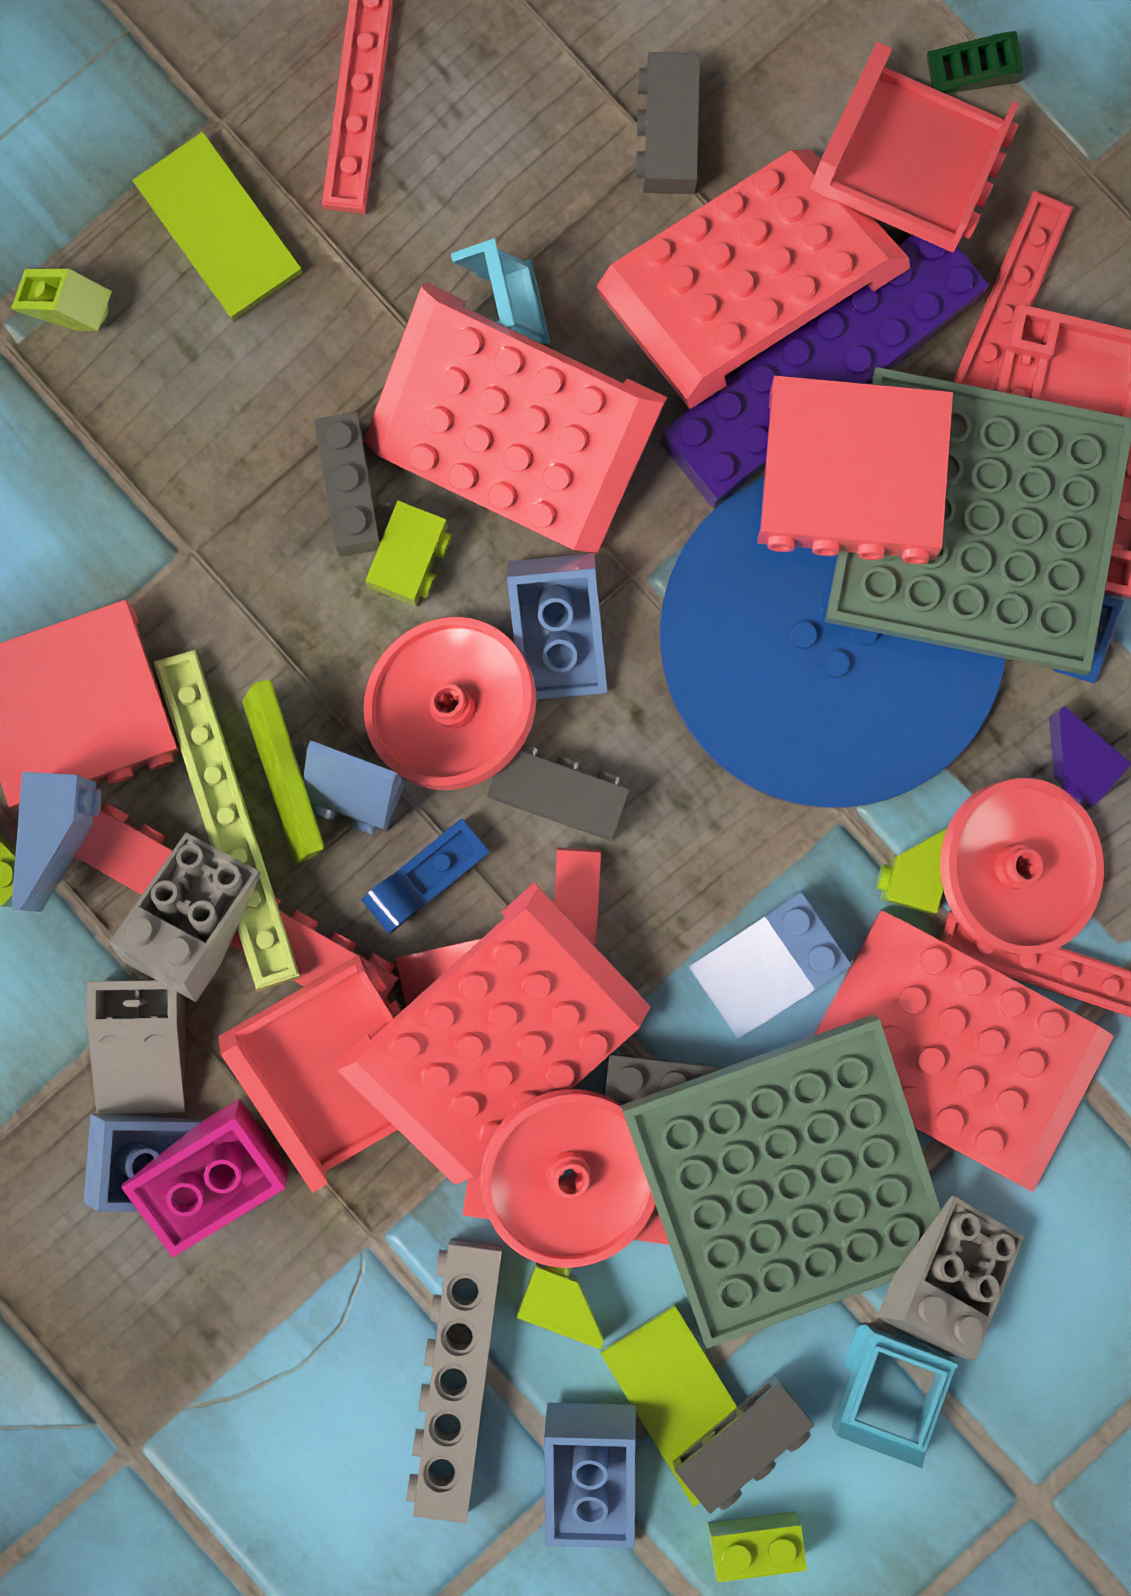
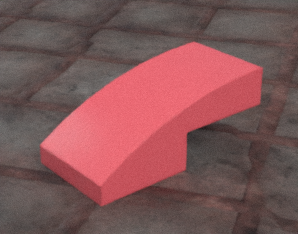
(579, 887)

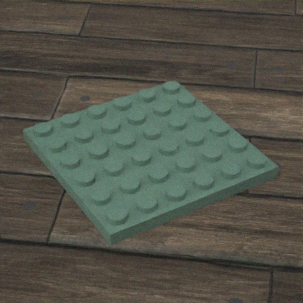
(1022, 534)
(786, 1179)

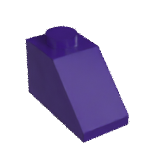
(1082, 758)

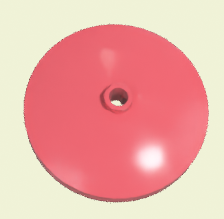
(430, 674)
(1022, 866)
(572, 1216)

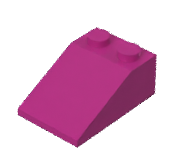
(207, 1178)

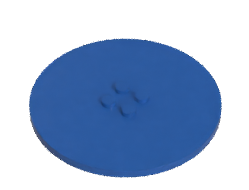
(801, 701)

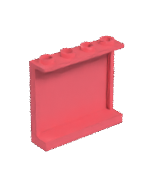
(913, 155)
(856, 469)
(81, 702)
(290, 1074)

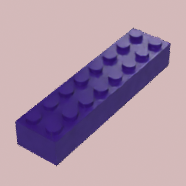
(726, 435)

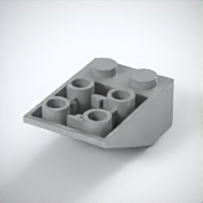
(187, 917)
(137, 1046)
(953, 1280)

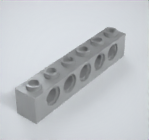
(450, 1496)

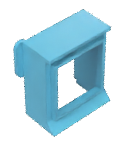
(512, 285)
(860, 1361)

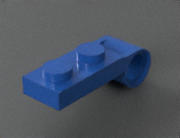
(425, 876)

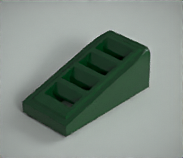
(1003, 43)

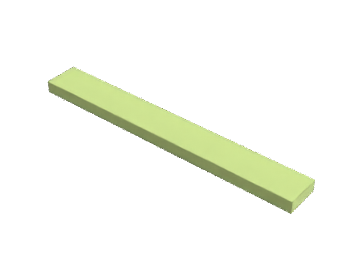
(225, 813)

